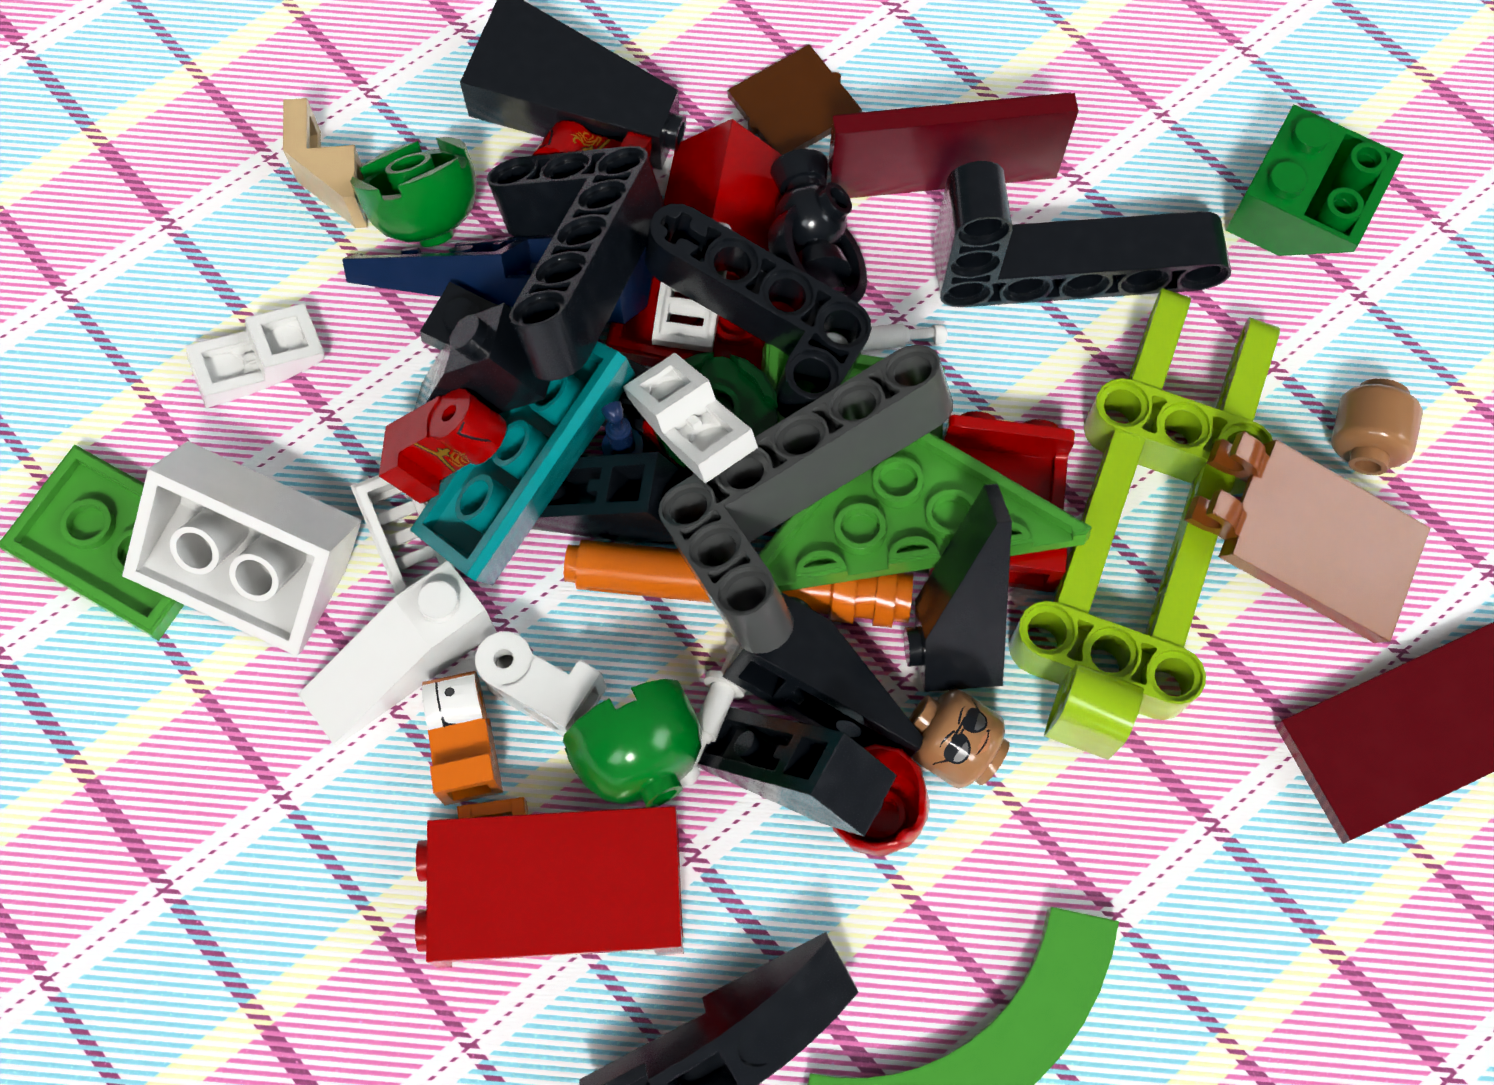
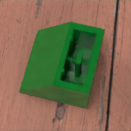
(1314, 188)

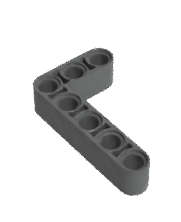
(790, 471)

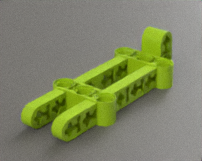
(1099, 707)

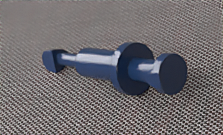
(619, 436)

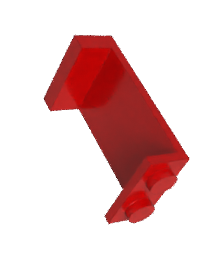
(550, 885)

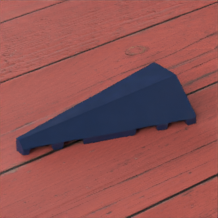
(485, 267)

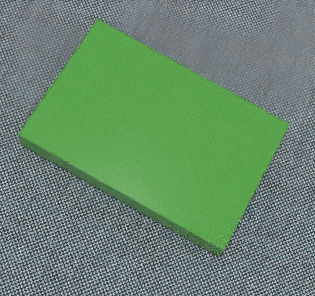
(81, 536)

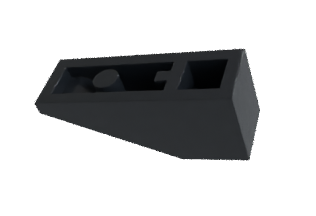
(485, 361)
(613, 498)
(964, 603)
(824, 683)
(800, 768)

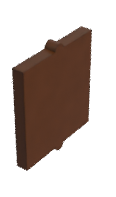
(792, 101)

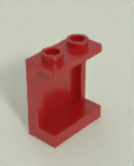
(1033, 457)

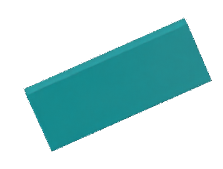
(493, 505)

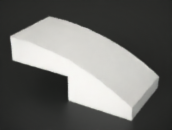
(248, 361)
(689, 418)

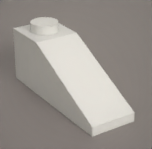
(396, 652)

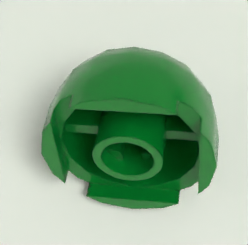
(418, 192)
(637, 748)

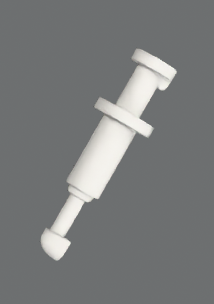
(897, 336)
(715, 706)

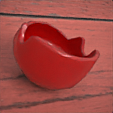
(903, 809)

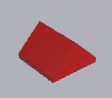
(727, 179)

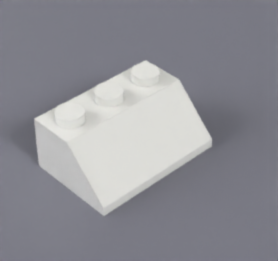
(238, 546)

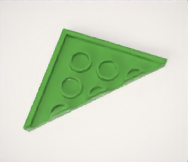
(904, 519)

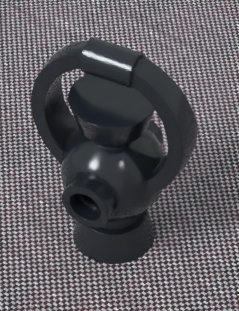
(812, 223)

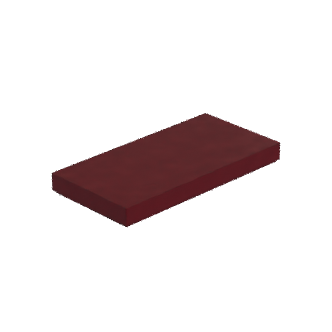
(922, 145)
(1399, 736)

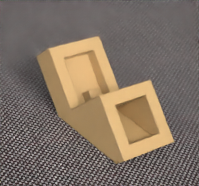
(320, 169)

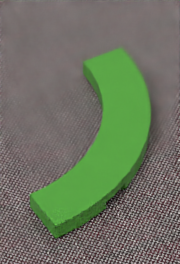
(1036, 1021)

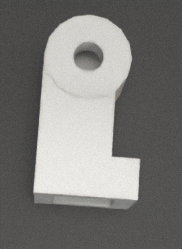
(536, 685)

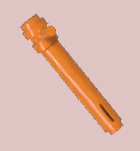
(665, 574)

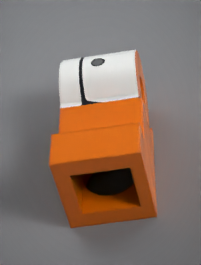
(460, 739)

